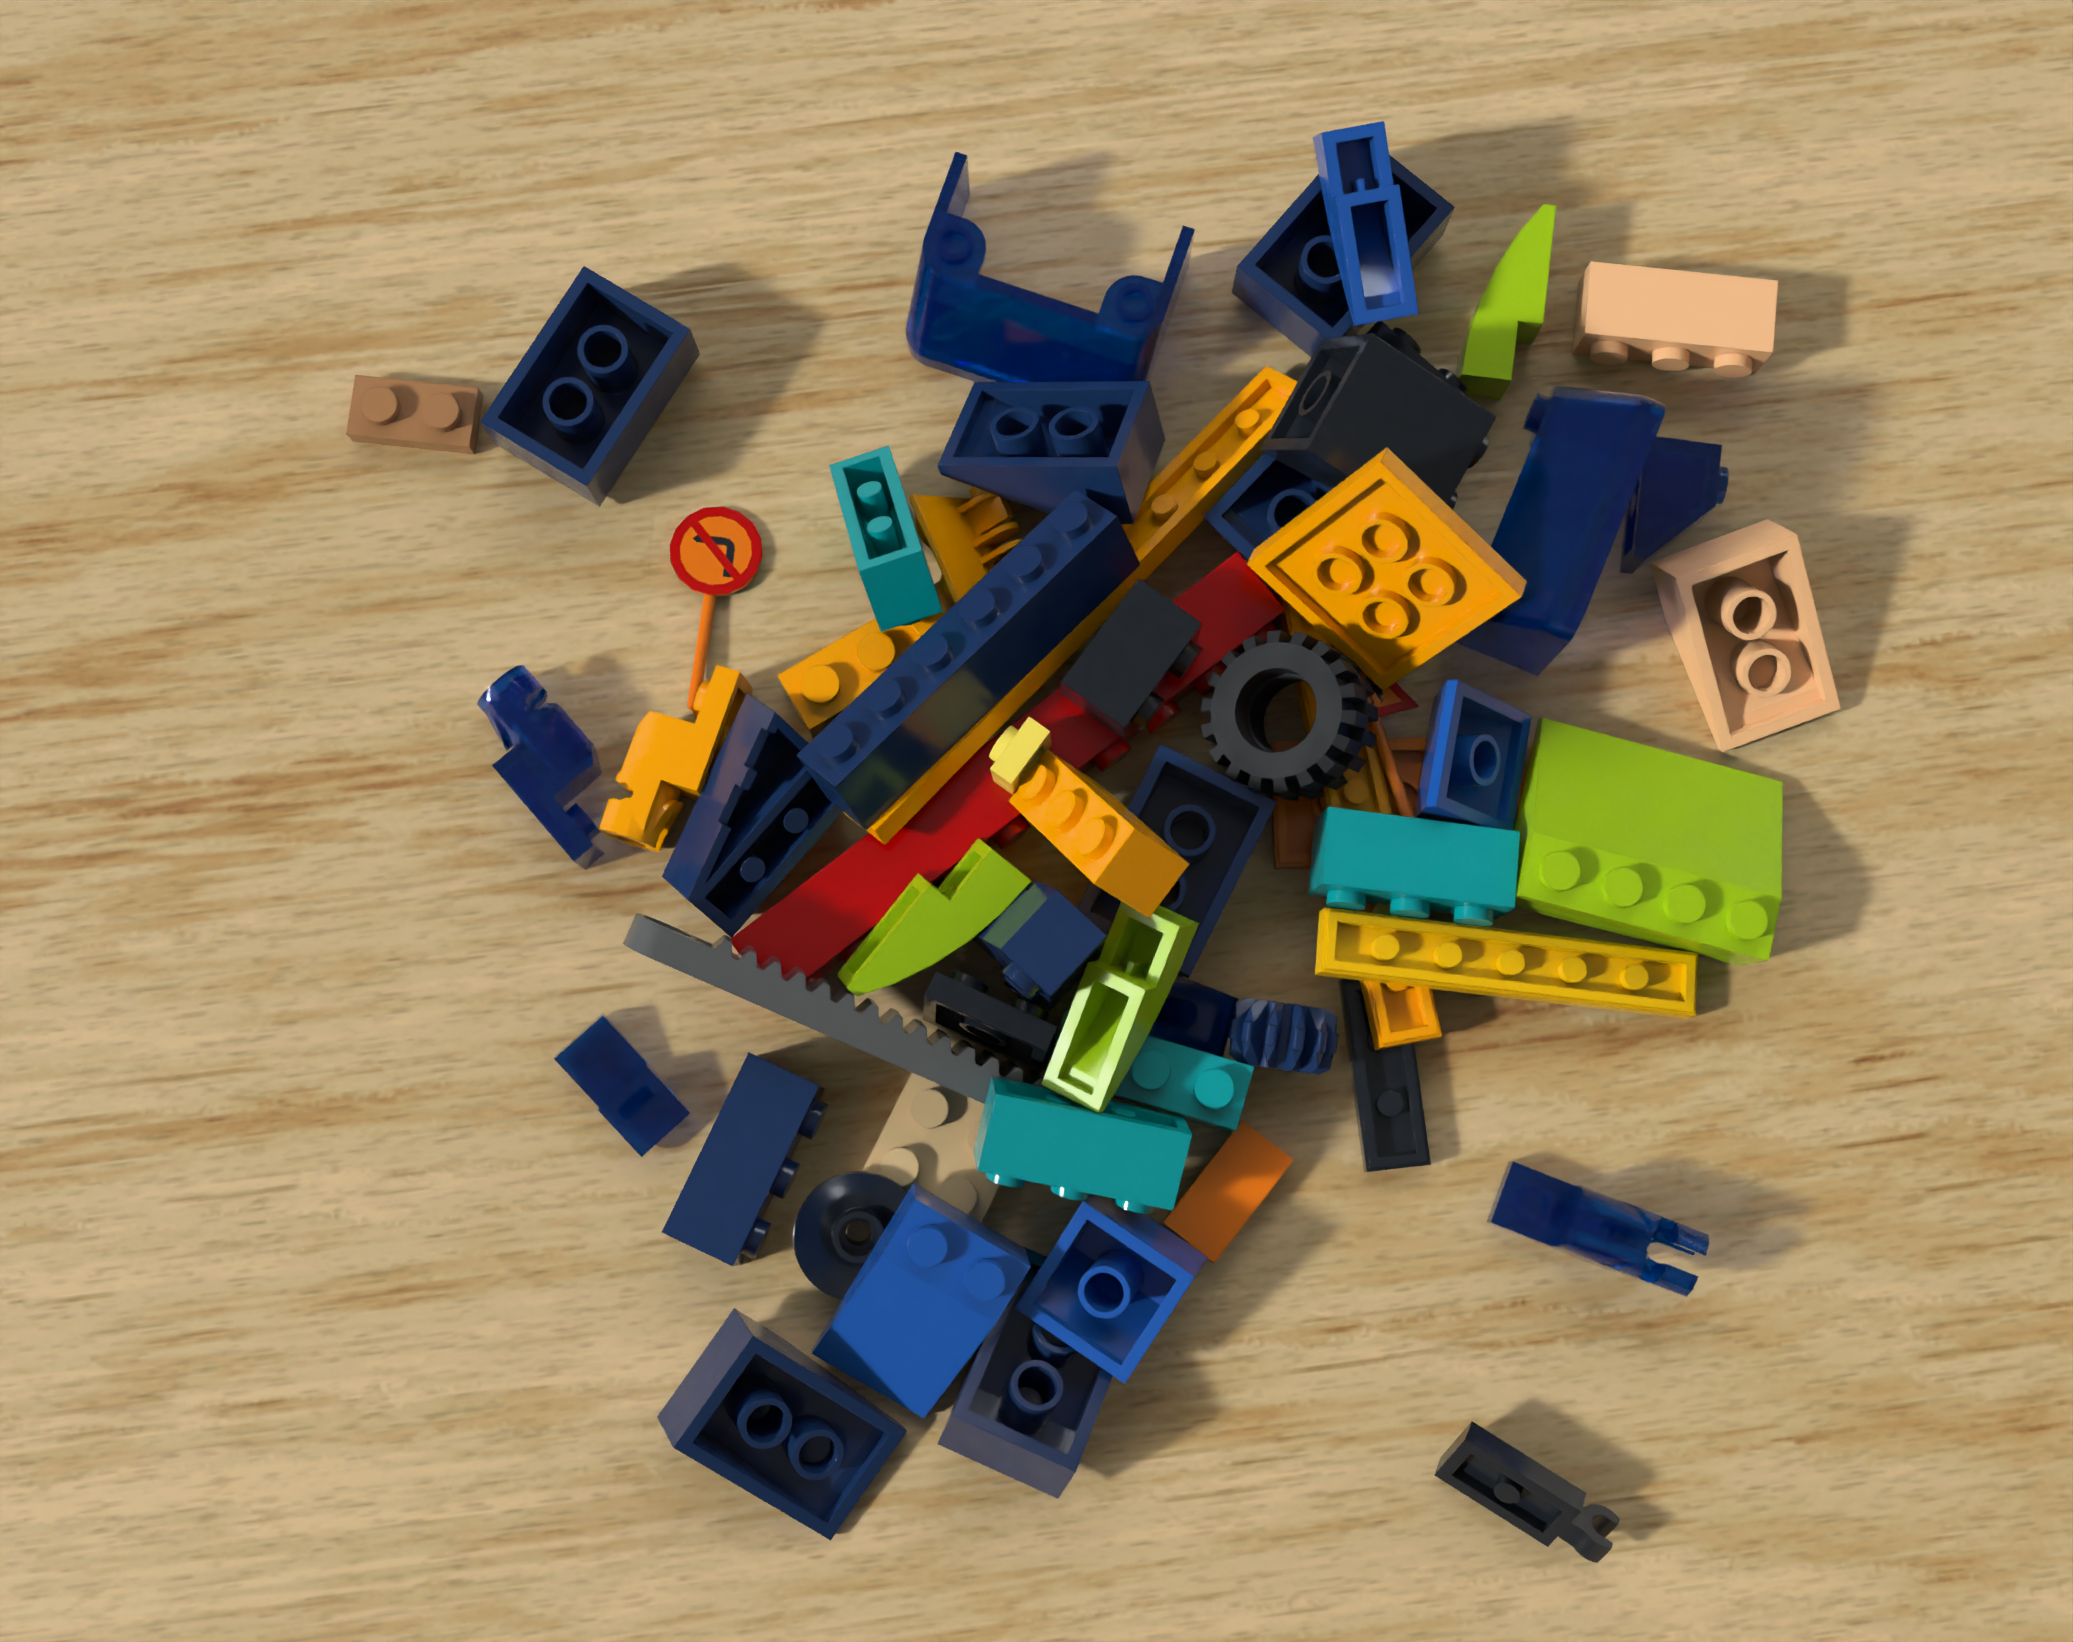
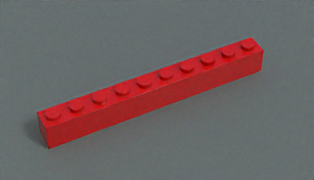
(850, 895)

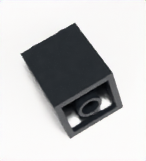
(1372, 397)

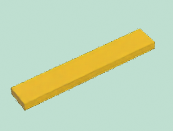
(1506, 963)

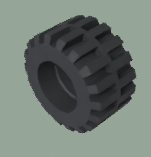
(1241, 704)

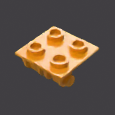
(965, 536)

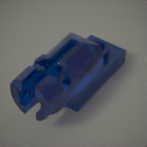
(547, 760)
(1593, 1227)

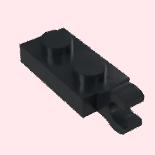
(1525, 1493)

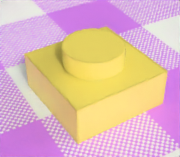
(1018, 752)

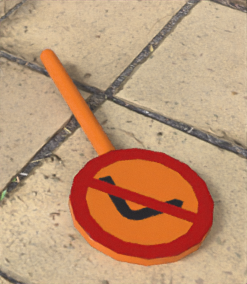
(714, 556)

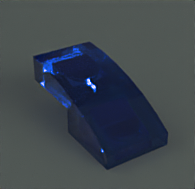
(622, 1084)

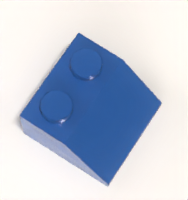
(1111, 1284)

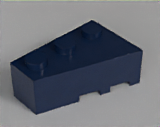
(749, 820)
(1041, 944)

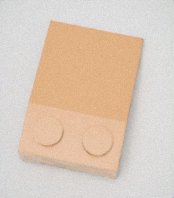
(1748, 632)

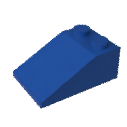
(922, 1301)

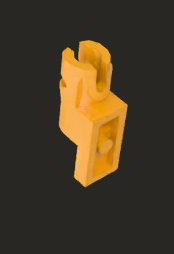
(672, 760)

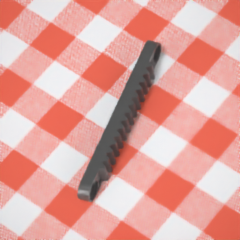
(817, 1009)

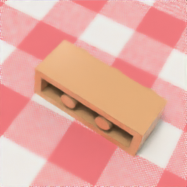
(1675, 318)

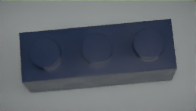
(746, 1162)

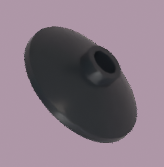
(820, 1227)

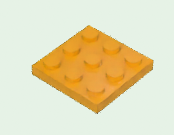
(1386, 570)

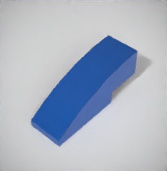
(1366, 222)

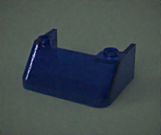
(1016, 335)
(1565, 516)

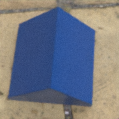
(1472, 759)

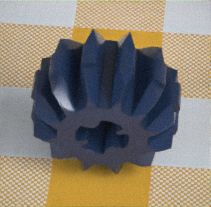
(1283, 1035)

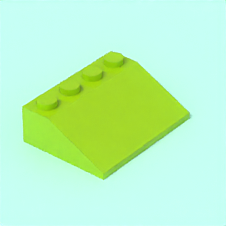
(1650, 844)

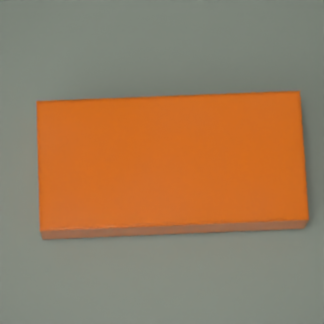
(1227, 1191)

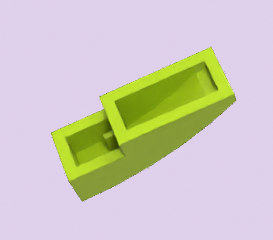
(1508, 310)
(934, 921)
(1118, 1004)

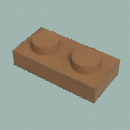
(414, 414)

